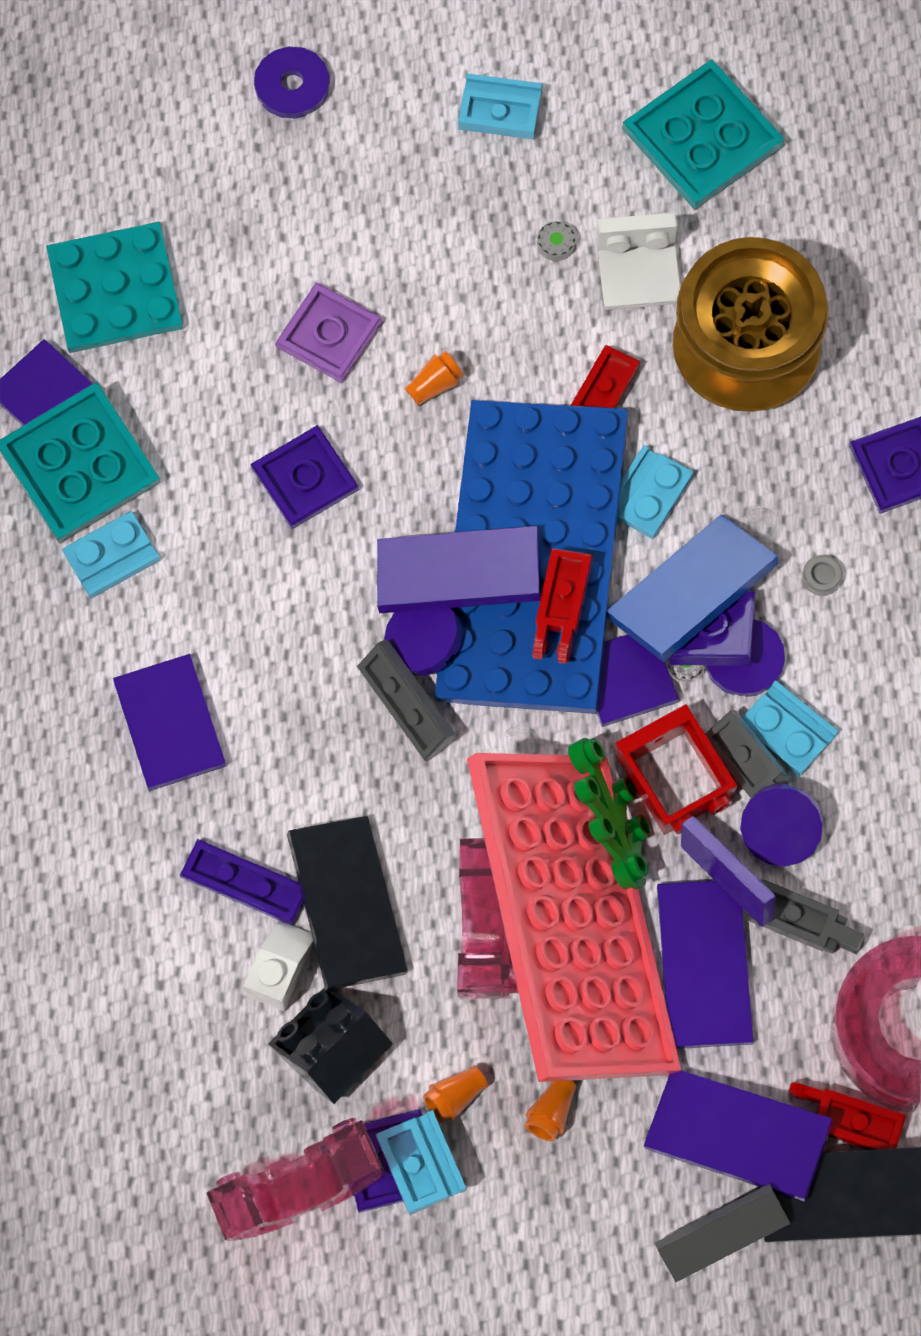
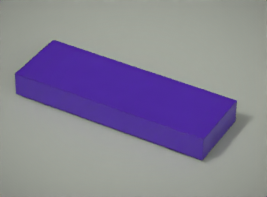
(728, 871)
(243, 882)

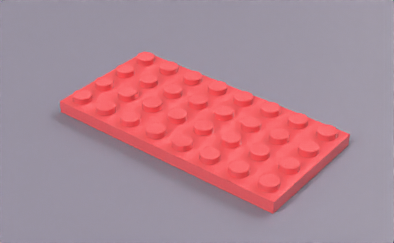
(569, 925)

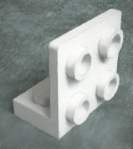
(638, 260)

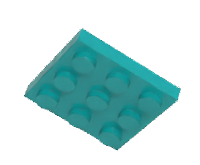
(703, 134)
(114, 287)
(78, 462)

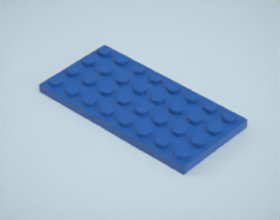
(564, 476)

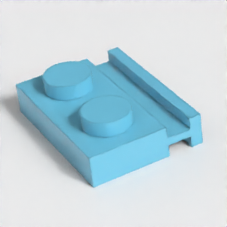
(500, 106)
(651, 491)
(111, 554)
(789, 728)
(421, 1162)

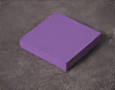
(328, 332)

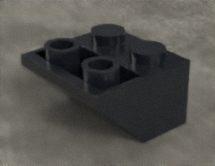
(330, 1043)

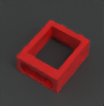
(659, 733)

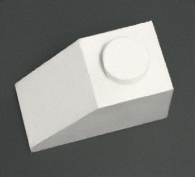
(278, 965)

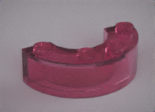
(485, 958)
(856, 1029)
(321, 1178)

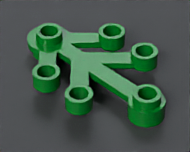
(609, 826)

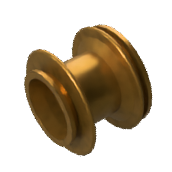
(740, 282)

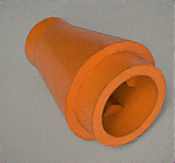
(435, 378)
(454, 1093)
(550, 1111)

